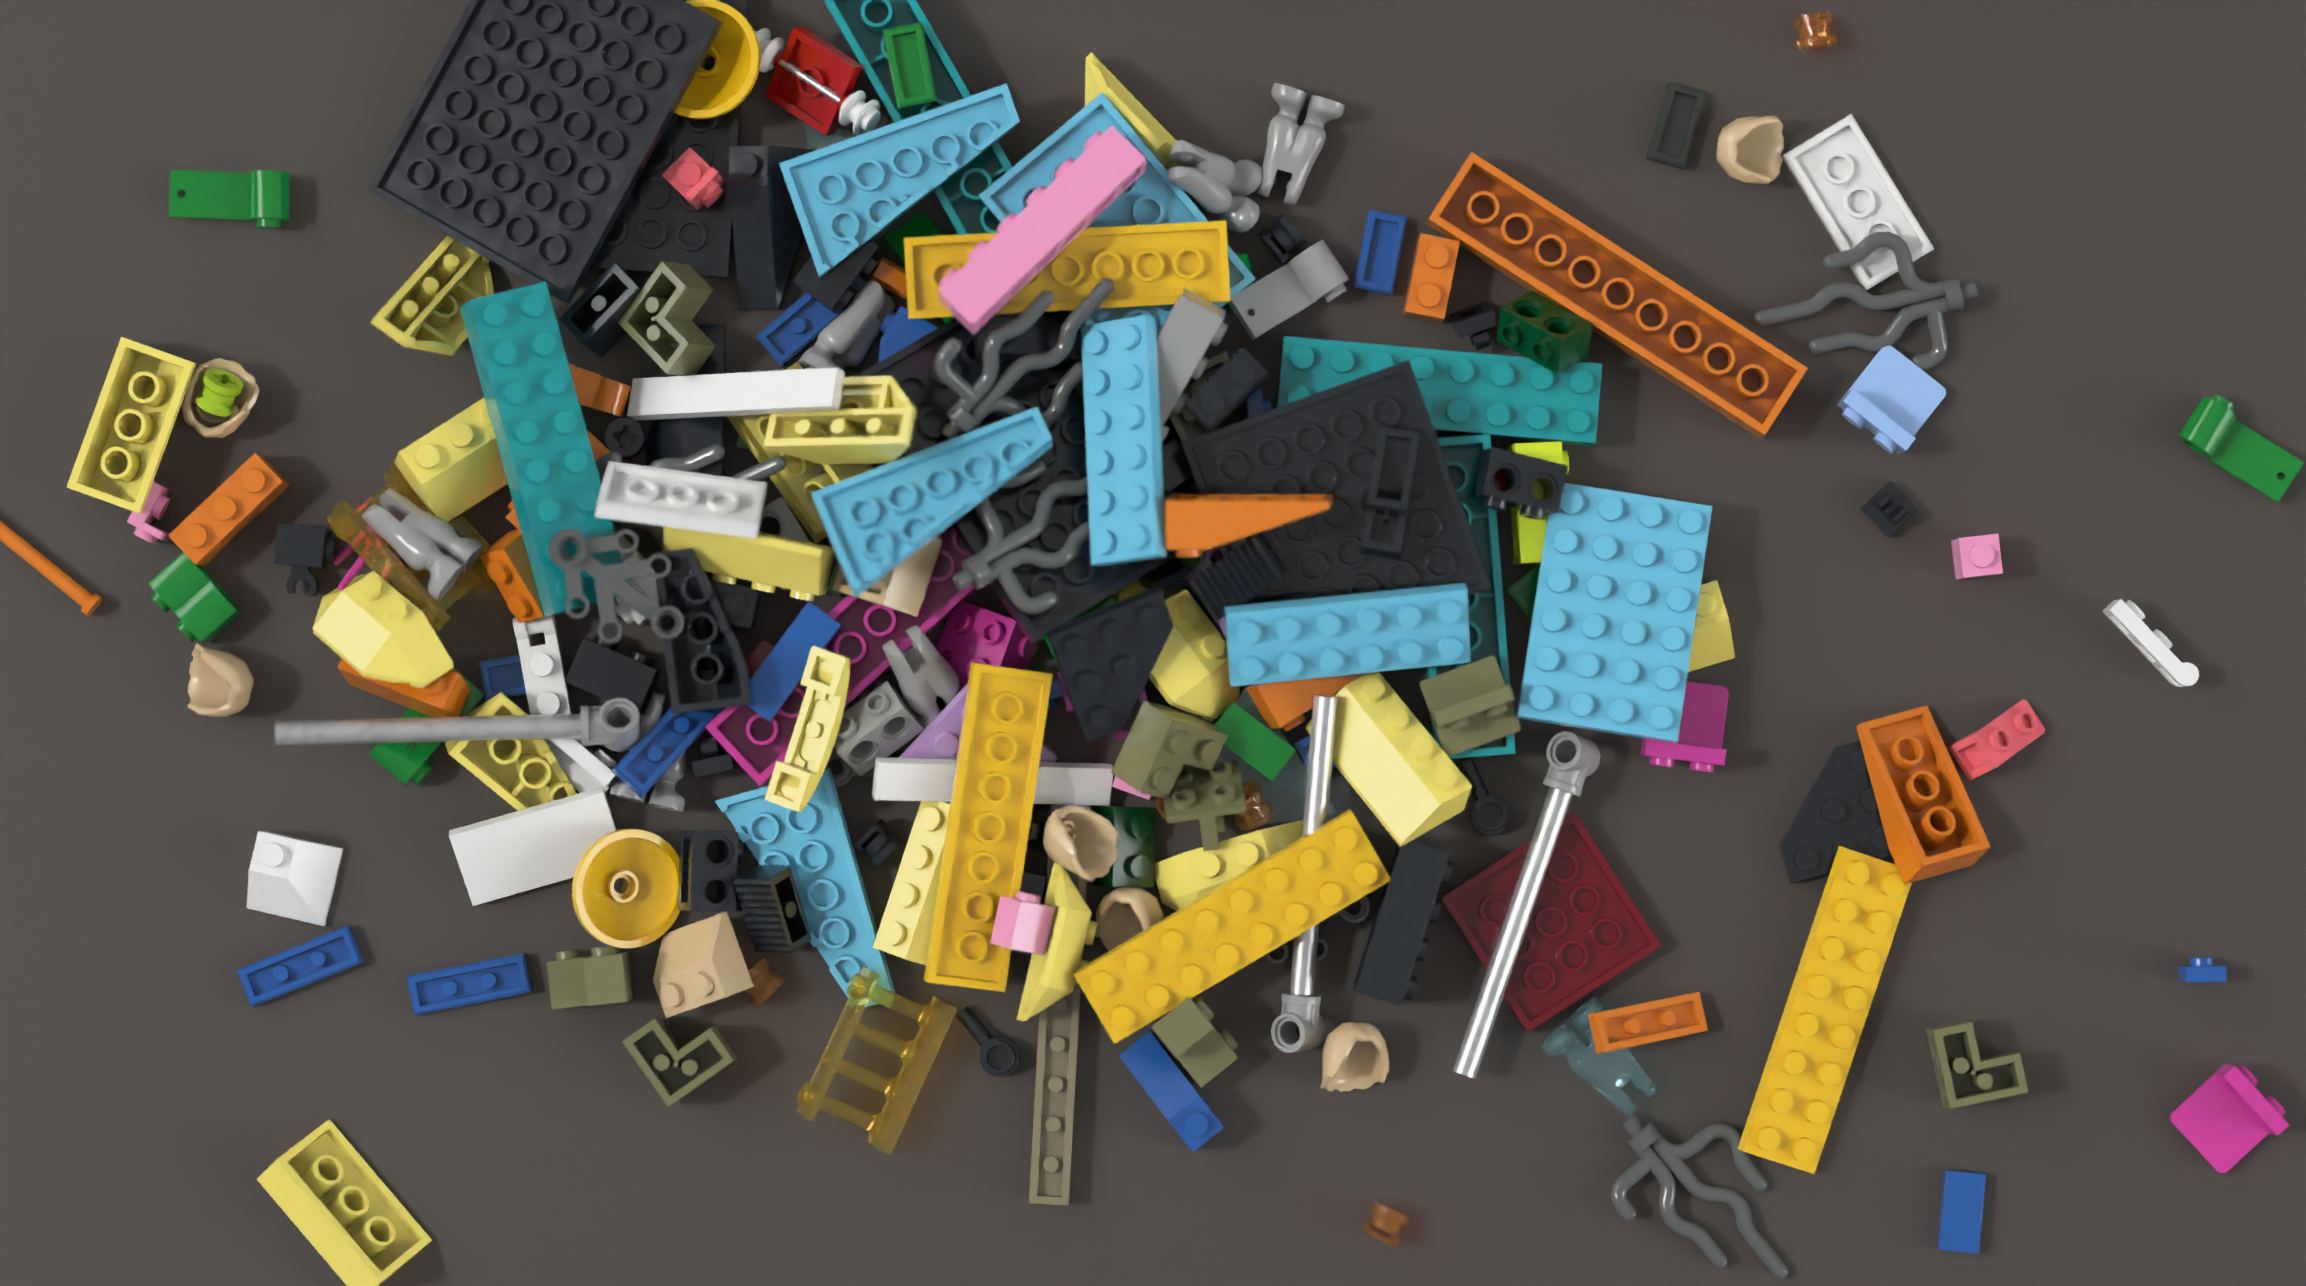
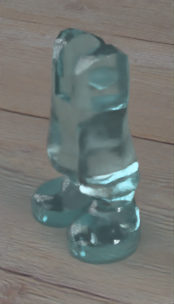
(1603, 1071)

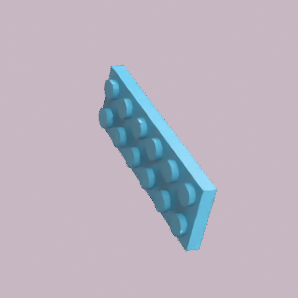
(1123, 441)
(1347, 634)

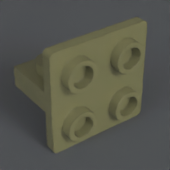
(1470, 706)
(1207, 797)

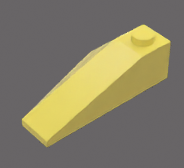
(516, 769)

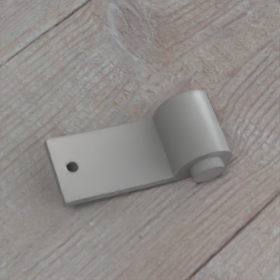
(1290, 290)

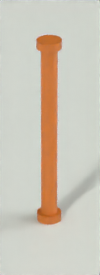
(49, 570)

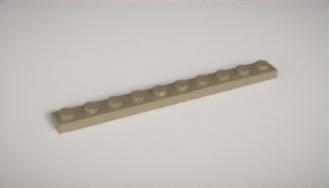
(1055, 1088)

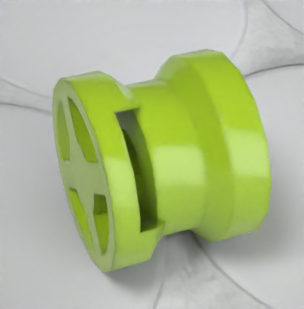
(219, 392)

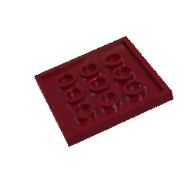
(1577, 933)

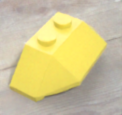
(1150, 131)
(427, 306)
(868, 427)
(381, 633)
(1194, 660)
(1198, 872)
(1051, 974)

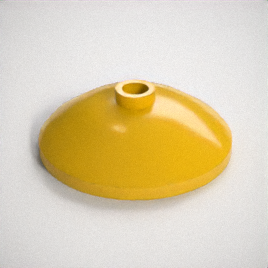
(735, 67)
(648, 894)

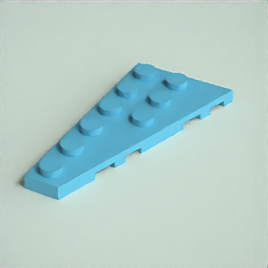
(870, 180)
(903, 505)
(824, 872)

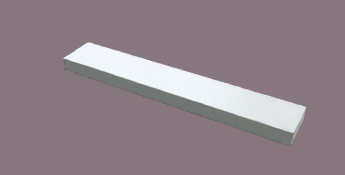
(736, 394)
(933, 781)

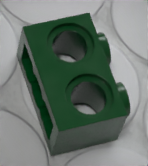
(1544, 332)

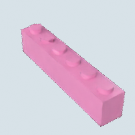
(1042, 229)

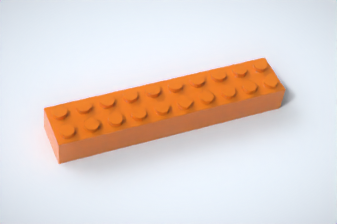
(1618, 294)

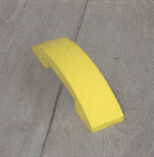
(814, 731)

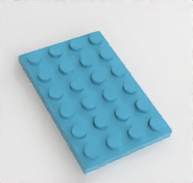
(1145, 202)
(1615, 613)

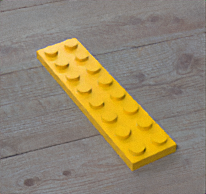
(1143, 261)
(987, 823)
(1232, 926)
(1825, 1011)

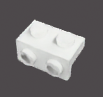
(583, 766)

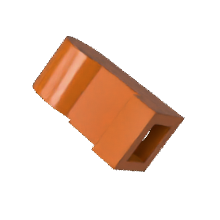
(599, 392)

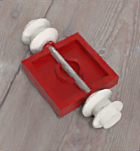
(816, 82)

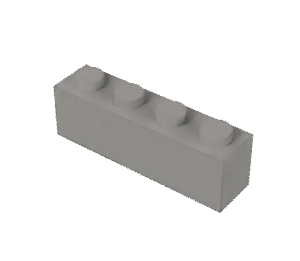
(1181, 347)

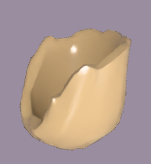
(1751, 149)
(213, 425)
(218, 683)
(1081, 841)
(1125, 914)
(1354, 1057)

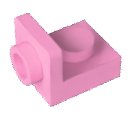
(154, 508)

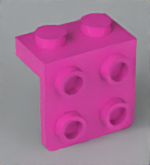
(983, 638)
(1699, 731)
(2228, 1117)

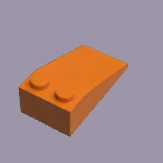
(1211, 520)
(1920, 796)

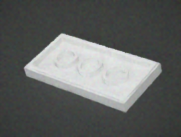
(1855, 197)
(681, 499)
(530, 845)

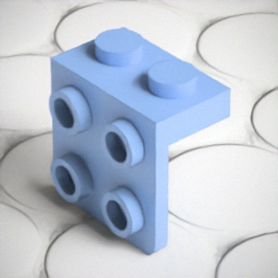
(1891, 399)

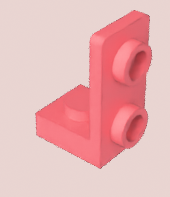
(695, 179)
(1997, 740)

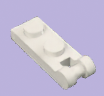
(2151, 644)
(542, 667)

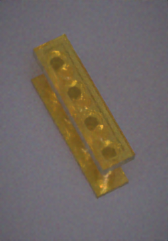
(378, 556)
(898, 1091)

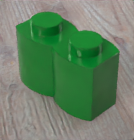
(194, 599)

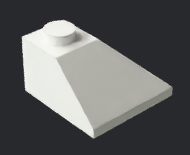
(292, 877)

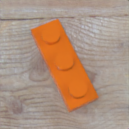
(1647, 1022)

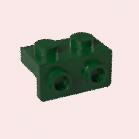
(1134, 846)

